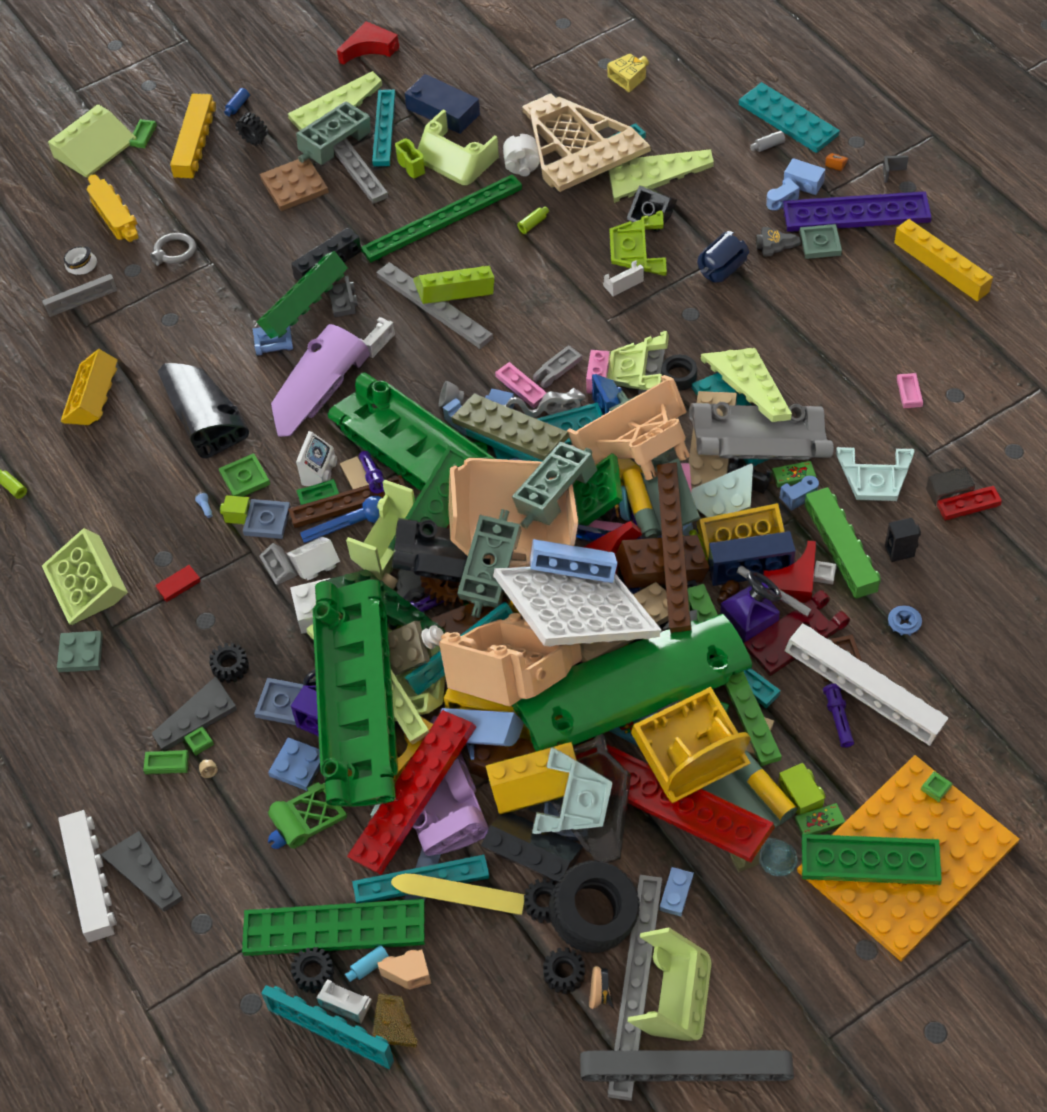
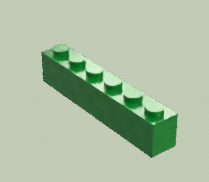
(302, 295)

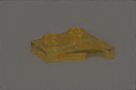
(393, 1022)

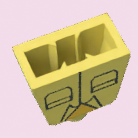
(628, 71)

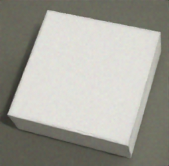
(824, 572)

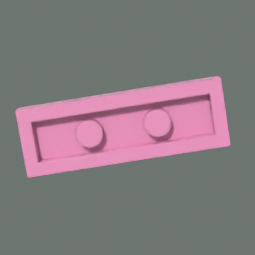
(520, 384)

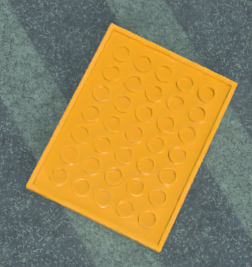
(969, 849)

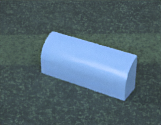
(573, 561)
(491, 726)

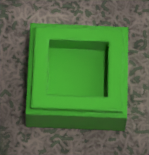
(198, 740)
(936, 786)

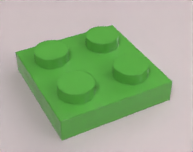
(244, 476)

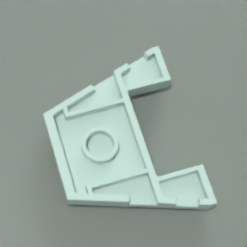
(875, 481)
(583, 800)

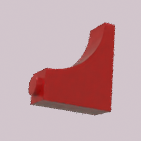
(368, 40)
(613, 539)
(797, 578)

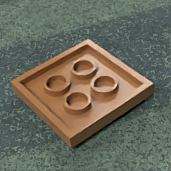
(294, 183)

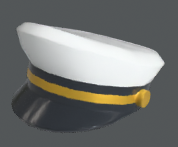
(80, 260)

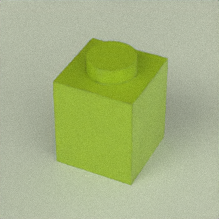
(235, 509)

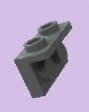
(342, 299)

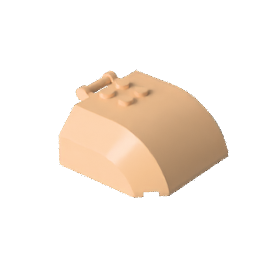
(486, 488)

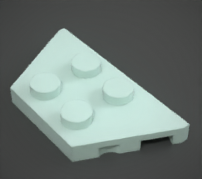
(725, 493)

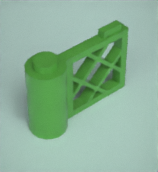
(290, 820)

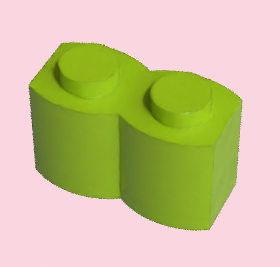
(410, 158)

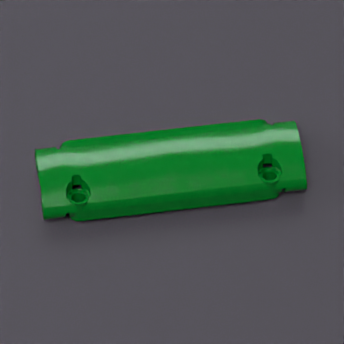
(398, 430)
(634, 682)
(354, 694)

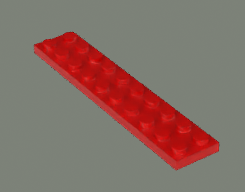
(697, 813)

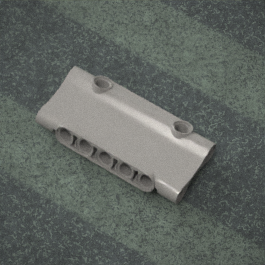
(750, 435)

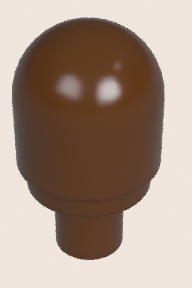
(728, 590)

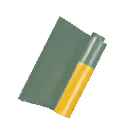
(645, 503)
(754, 791)

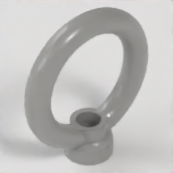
(159, 255)

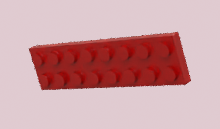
(412, 792)

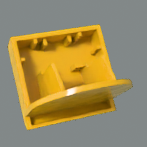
(691, 744)

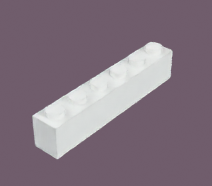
(86, 876)

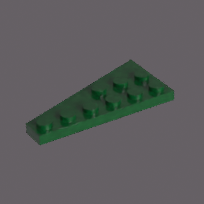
(398, 609)

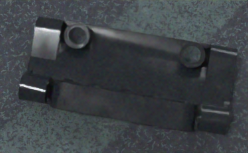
(428, 555)

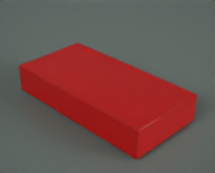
(177, 583)

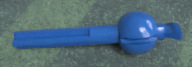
(368, 512)

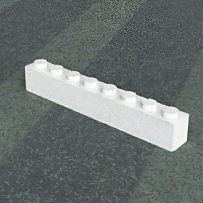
(866, 684)

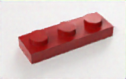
(969, 503)

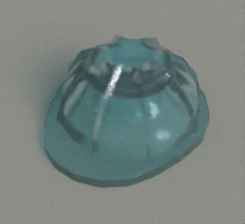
(778, 857)

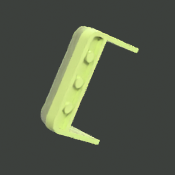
(452, 160)
(374, 551)
(682, 990)

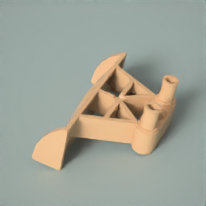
(638, 428)

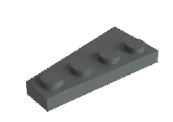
(201, 710)
(141, 867)

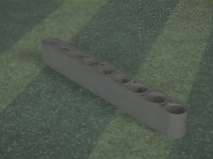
(687, 1065)

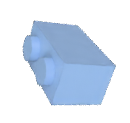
(805, 176)

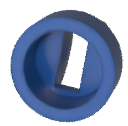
(277, 838)

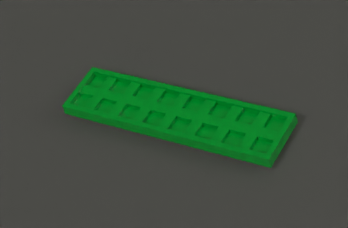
(334, 927)

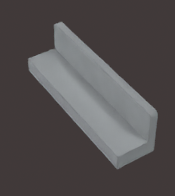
(79, 295)

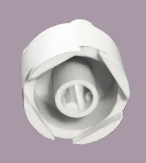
(521, 154)

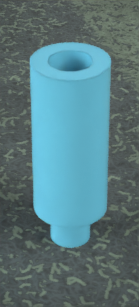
(366, 964)

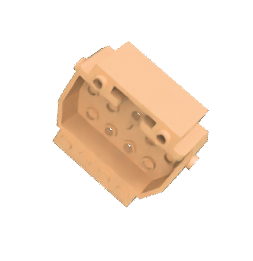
(504, 661)

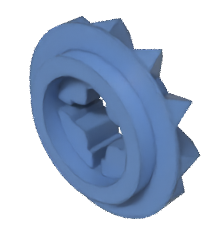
(904, 613)

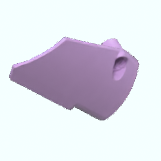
(316, 377)
(452, 813)

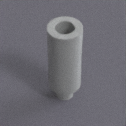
(768, 141)

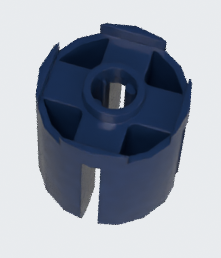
(722, 257)

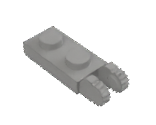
(557, 366)

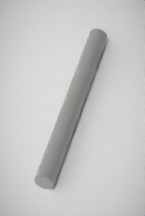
(785, 597)

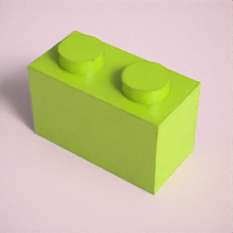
(801, 789)

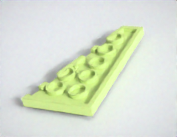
(352, 93)
(656, 171)
(749, 375)

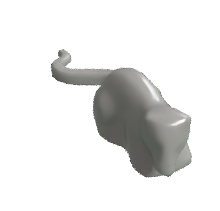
(552, 402)

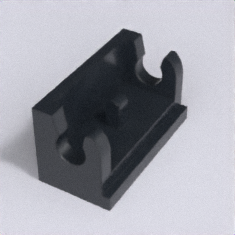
(759, 480)

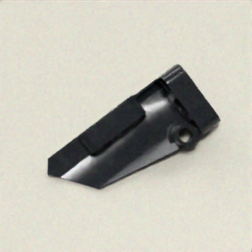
(203, 409)

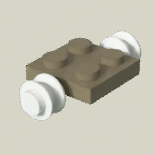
(409, 645)

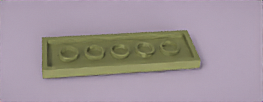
(509, 427)

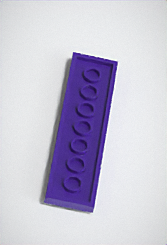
(857, 210)

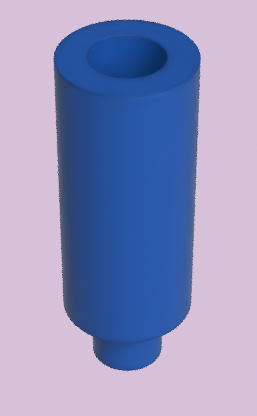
(236, 102)

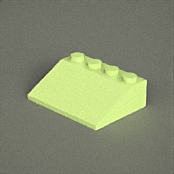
(91, 141)
(84, 577)

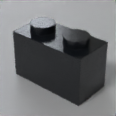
(902, 539)

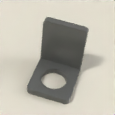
(894, 163)

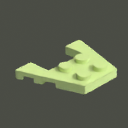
(629, 363)

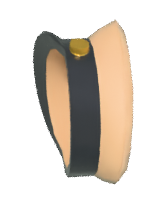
(600, 990)

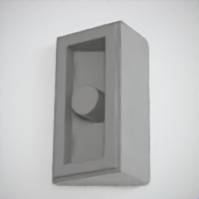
(278, 564)

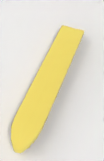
(459, 893)

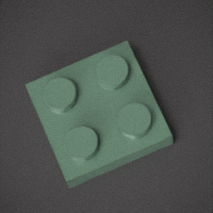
(820, 241)
(80, 651)

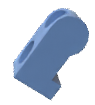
(796, 494)

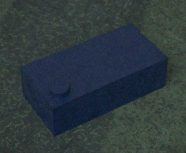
(432, 96)
(753, 553)

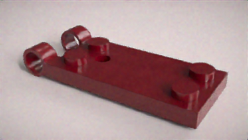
(770, 644)

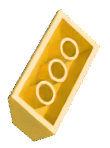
(90, 389)
(740, 524)
(527, 780)

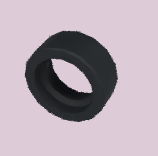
(684, 362)

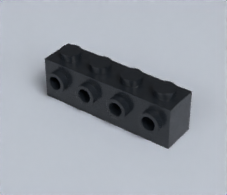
(345, 244)

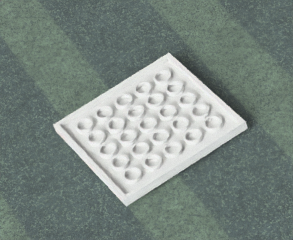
(575, 608)

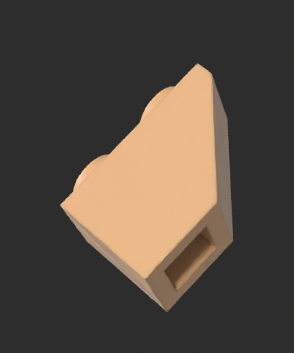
(406, 970)

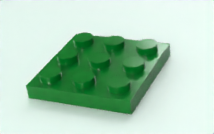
(599, 492)

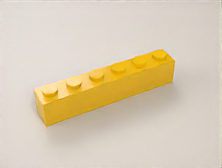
(192, 136)
(943, 260)

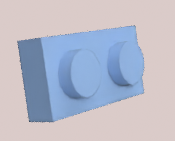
(676, 891)

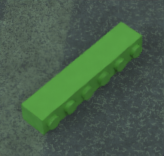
(842, 543)

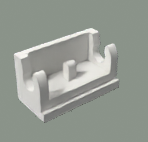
(625, 279)
(379, 336)
(343, 1002)

